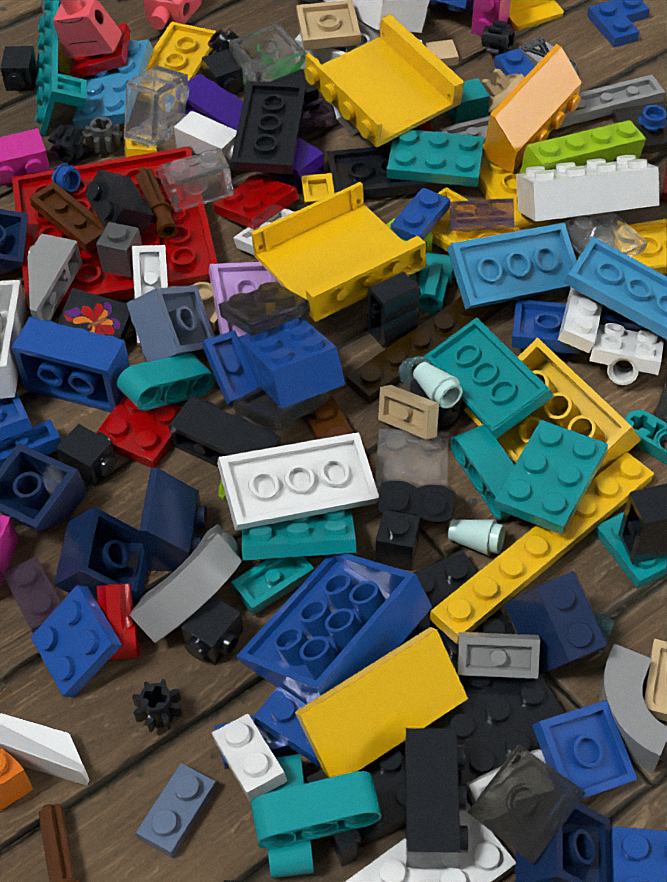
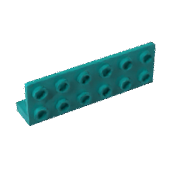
(52, 85)

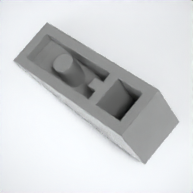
(51, 270)

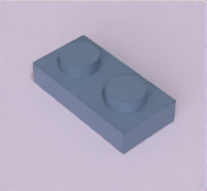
(176, 810)

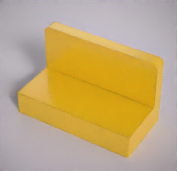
(533, 12)

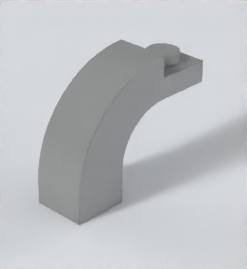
(189, 585)
(622, 688)

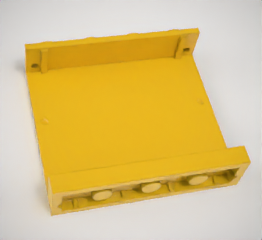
(387, 83)
(335, 251)

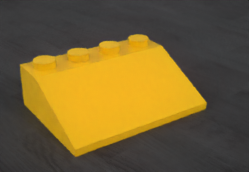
(572, 407)

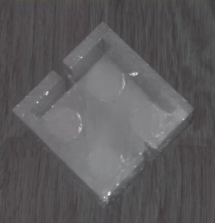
(155, 106)

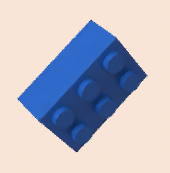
(293, 362)
(70, 363)

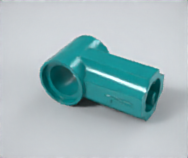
(434, 282)

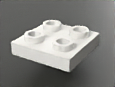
(639, 348)

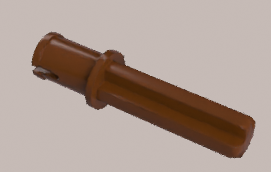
(155, 200)
(56, 844)

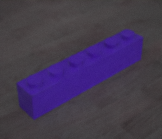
(225, 108)

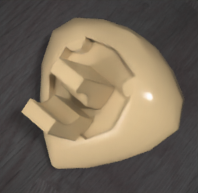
(503, 87)

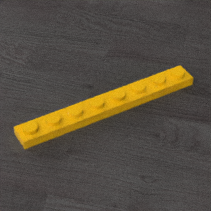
(537, 551)

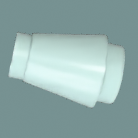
(438, 385)
(479, 535)

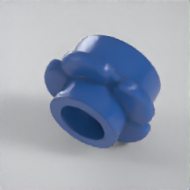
(653, 118)
(67, 177)

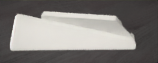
(42, 749)

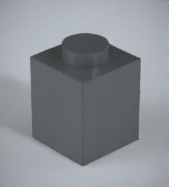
(116, 248)

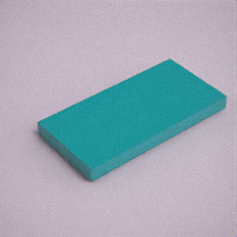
(492, 378)

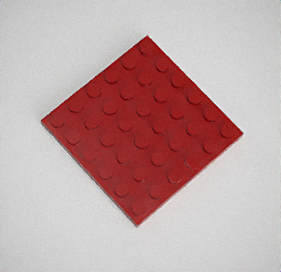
(186, 253)

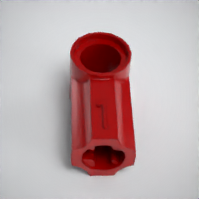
(116, 605)

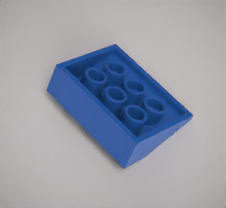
(336, 625)

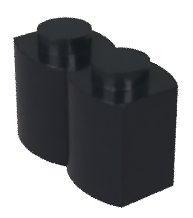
(393, 308)
(429, 501)

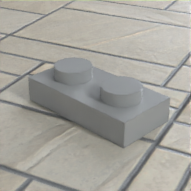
(498, 655)

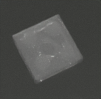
(607, 228)
(411, 457)

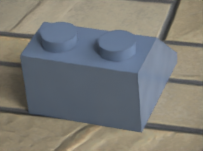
(170, 322)

